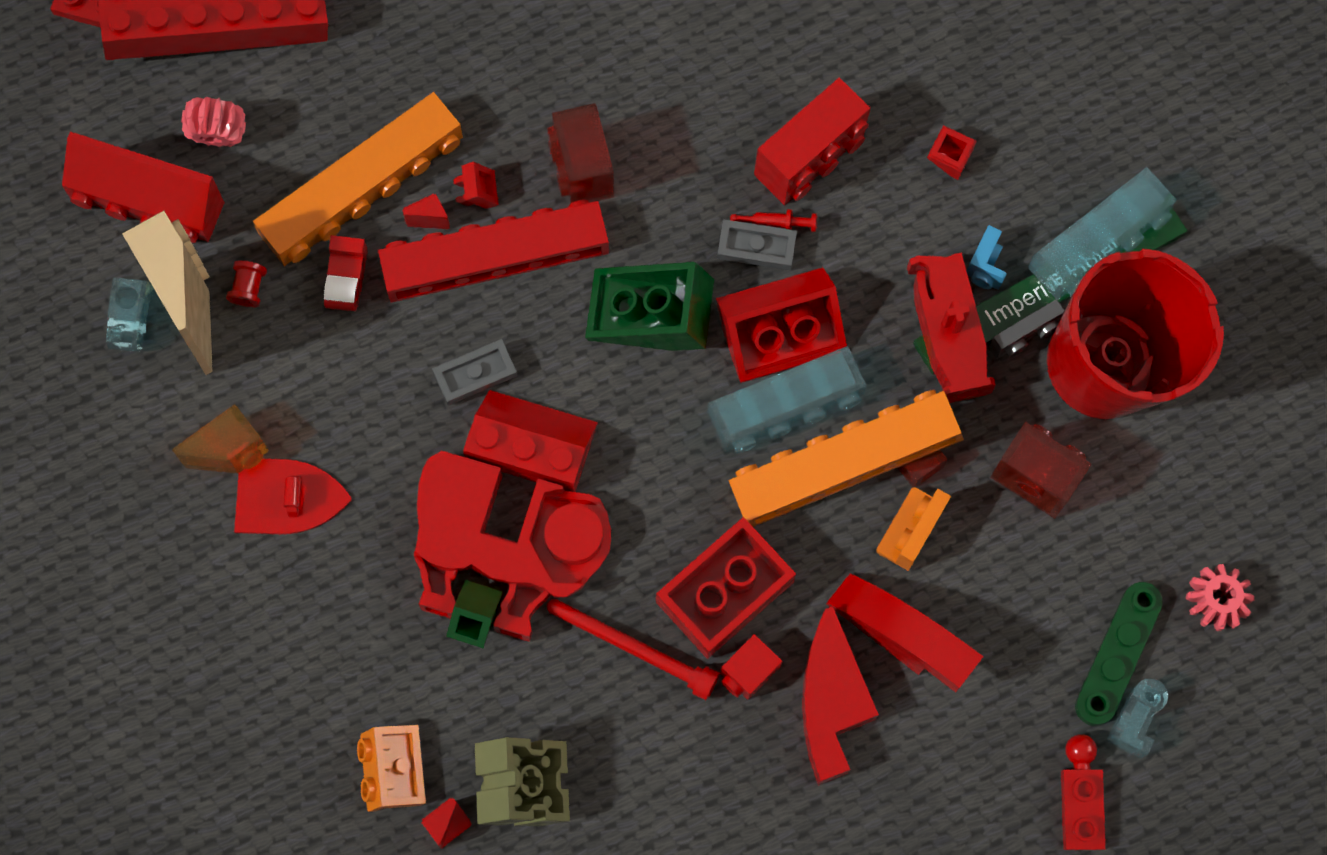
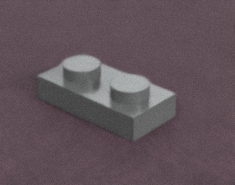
(756, 244)
(1015, 338)
(474, 372)

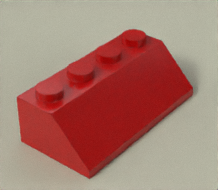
(139, 186)

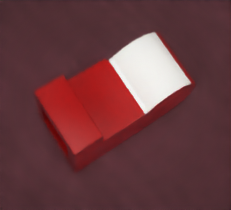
(345, 273)

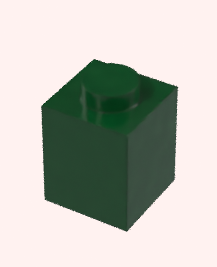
(474, 614)

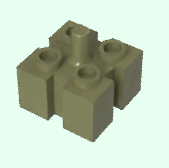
(521, 782)

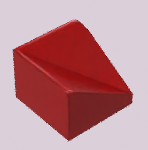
(951, 151)
(446, 822)

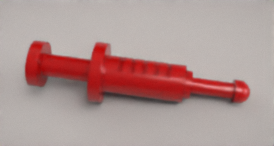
(778, 220)

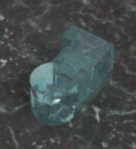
(128, 314)
(1136, 716)

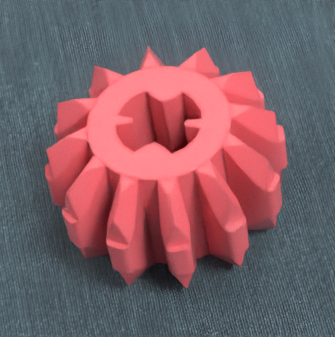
(213, 122)
(1230, 586)

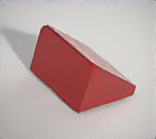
(426, 214)

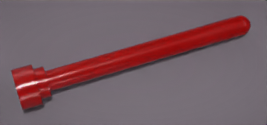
(699, 680)

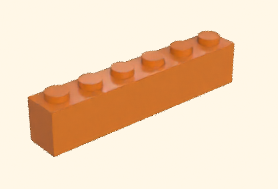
(359, 179)
(845, 459)

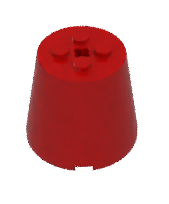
(1152, 324)

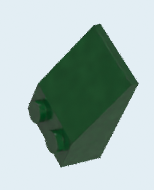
(651, 306)

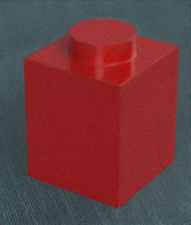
(749, 668)

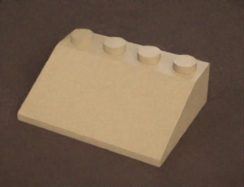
(177, 278)

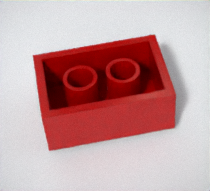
(812, 142)
(725, 587)

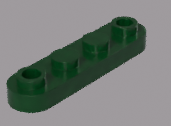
(1118, 654)

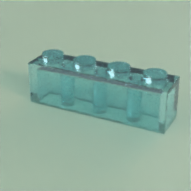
(1103, 231)
(786, 400)

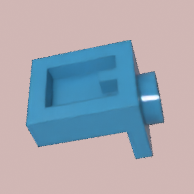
(982, 264)

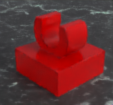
(478, 186)

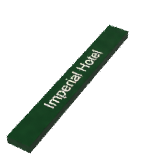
(1031, 295)

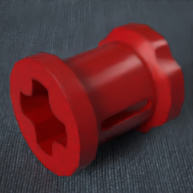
(246, 283)

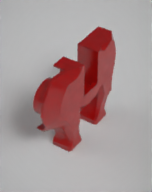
(556, 553)

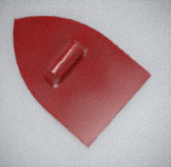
(286, 498)

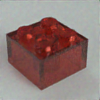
(581, 154)
(1041, 469)

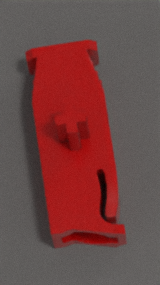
(951, 326)

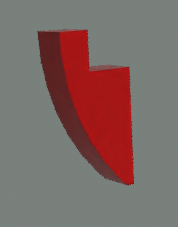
(905, 632)
(832, 698)

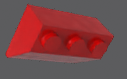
(782, 324)
(530, 440)

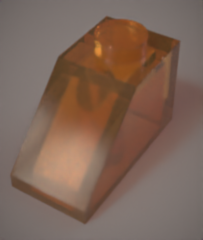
(223, 445)

